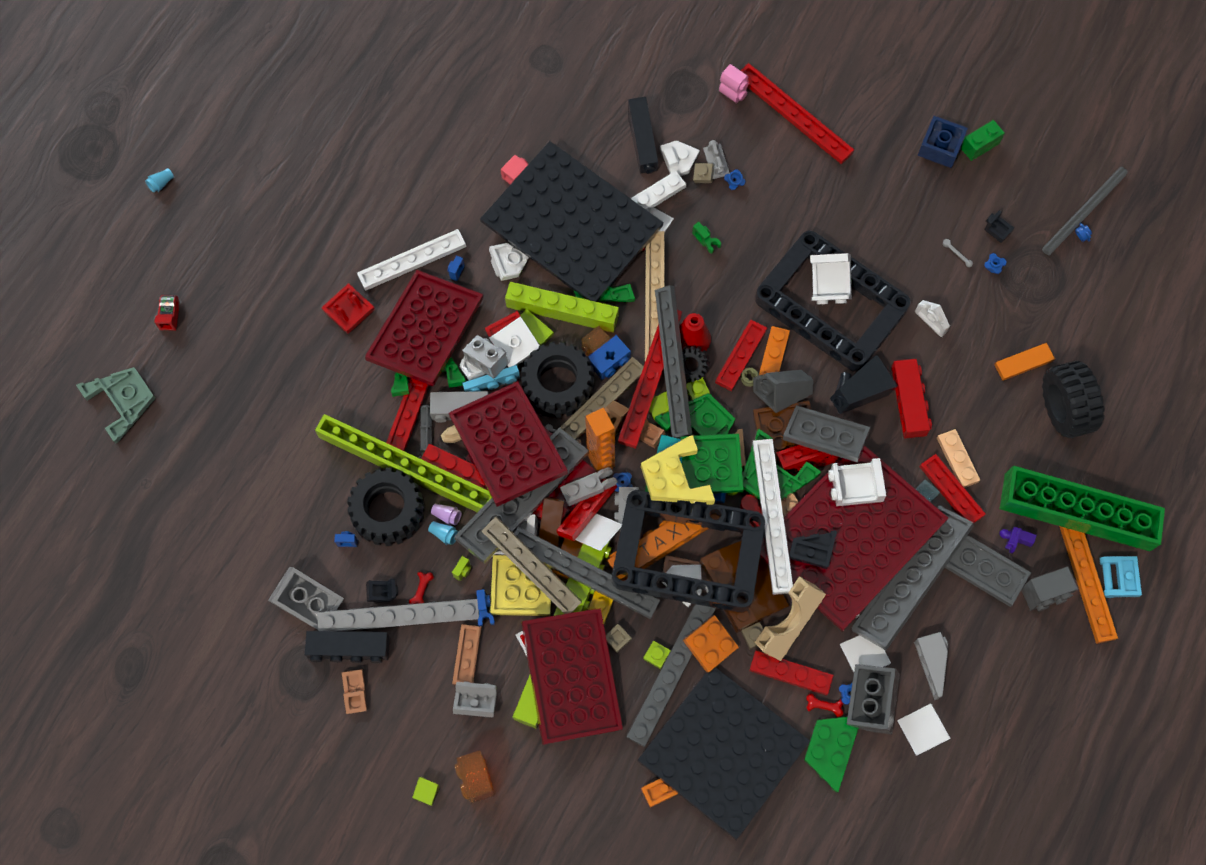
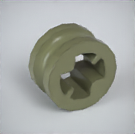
(745, 381)

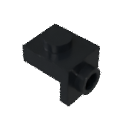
(998, 227)
(381, 590)

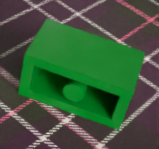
(982, 140)

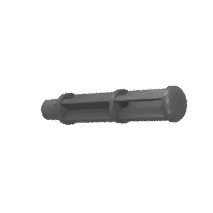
(425, 428)

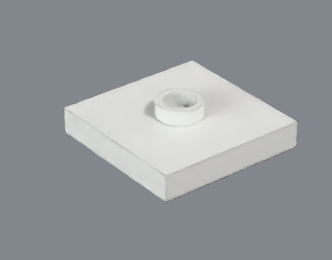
(516, 341)

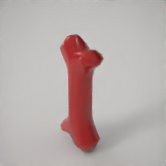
(424, 579)
(815, 703)

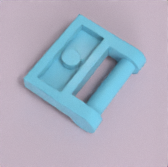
(1127, 576)

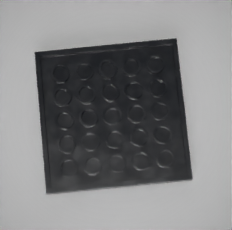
(723, 752)

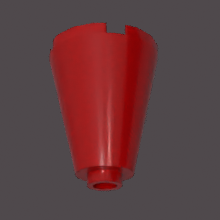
(694, 332)

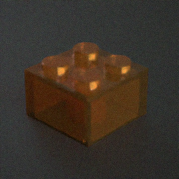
(475, 777)

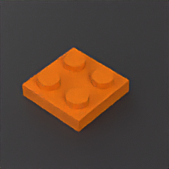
(710, 643)

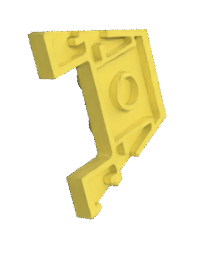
(666, 476)

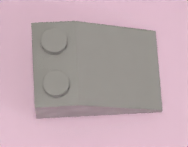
(304, 597)

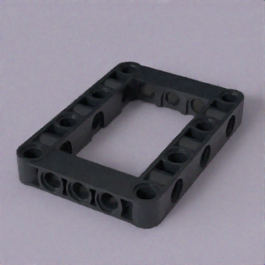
(814, 328)
(680, 587)

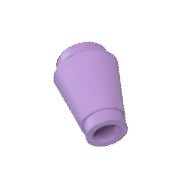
(448, 514)

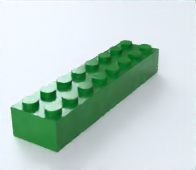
(1082, 508)

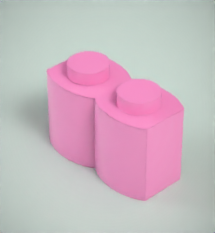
(734, 84)

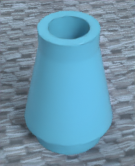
(159, 180)
(443, 532)

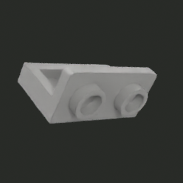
(475, 699)

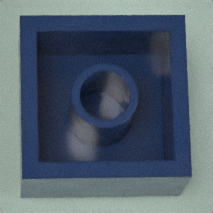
(942, 141)

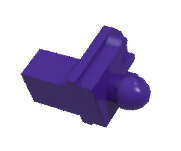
(1015, 536)

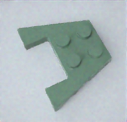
(127, 394)

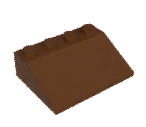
(722, 567)

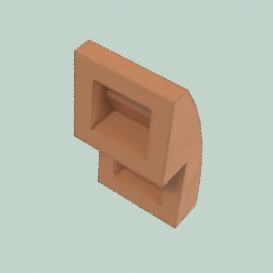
(650, 434)
(354, 691)

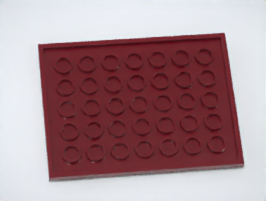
(869, 542)

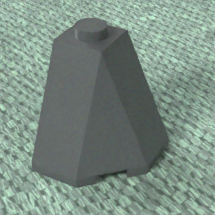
(783, 388)

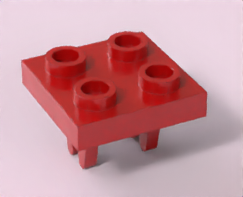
(348, 308)

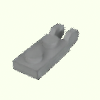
(588, 486)

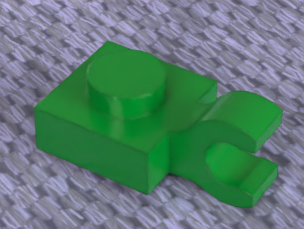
(702, 234)

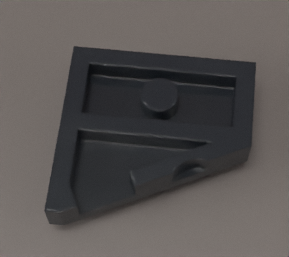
(813, 549)

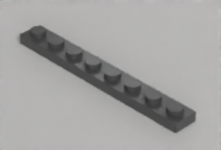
(673, 362)
(586, 574)
(667, 679)

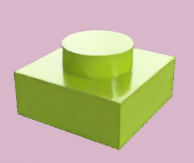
(697, 389)
(462, 569)
(657, 654)

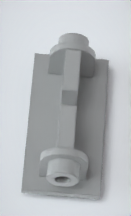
(715, 155)

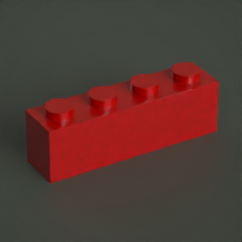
(910, 398)

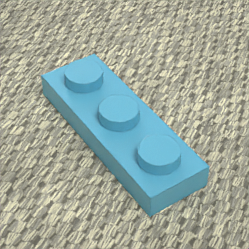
(486, 382)

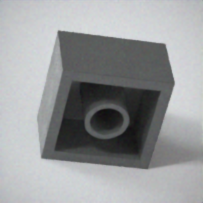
(1049, 589)

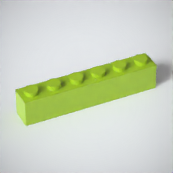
(562, 307)

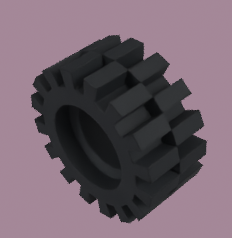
(702, 360)

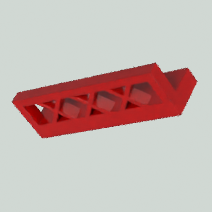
(798, 455)

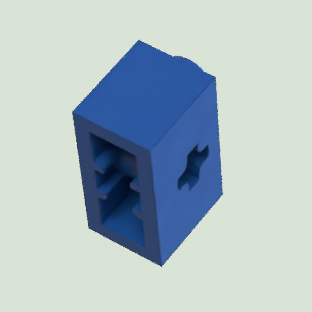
(612, 349)

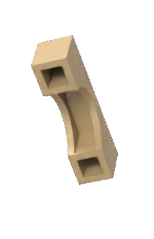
(779, 638)

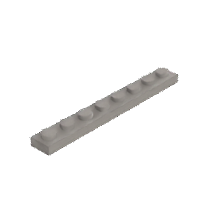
(398, 615)

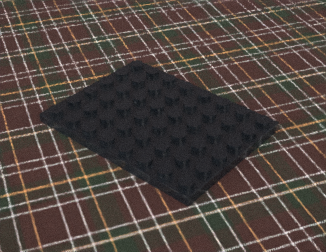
(571, 222)

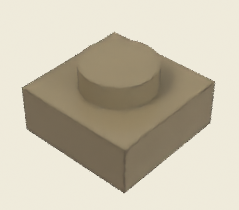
(703, 173)
(751, 634)
(617, 638)

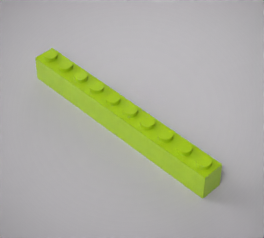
(388, 456)
(526, 707)

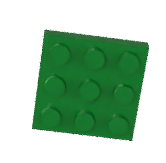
(715, 463)

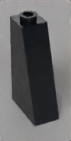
(642, 135)
(865, 386)

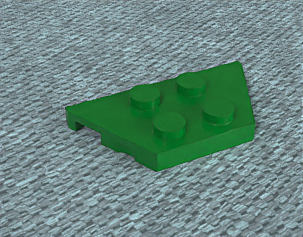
(831, 749)

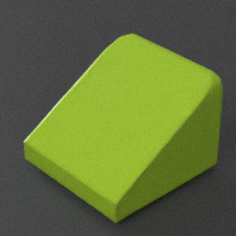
(425, 791)

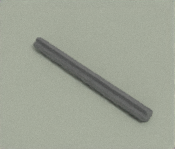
(1084, 211)

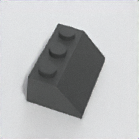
(873, 698)

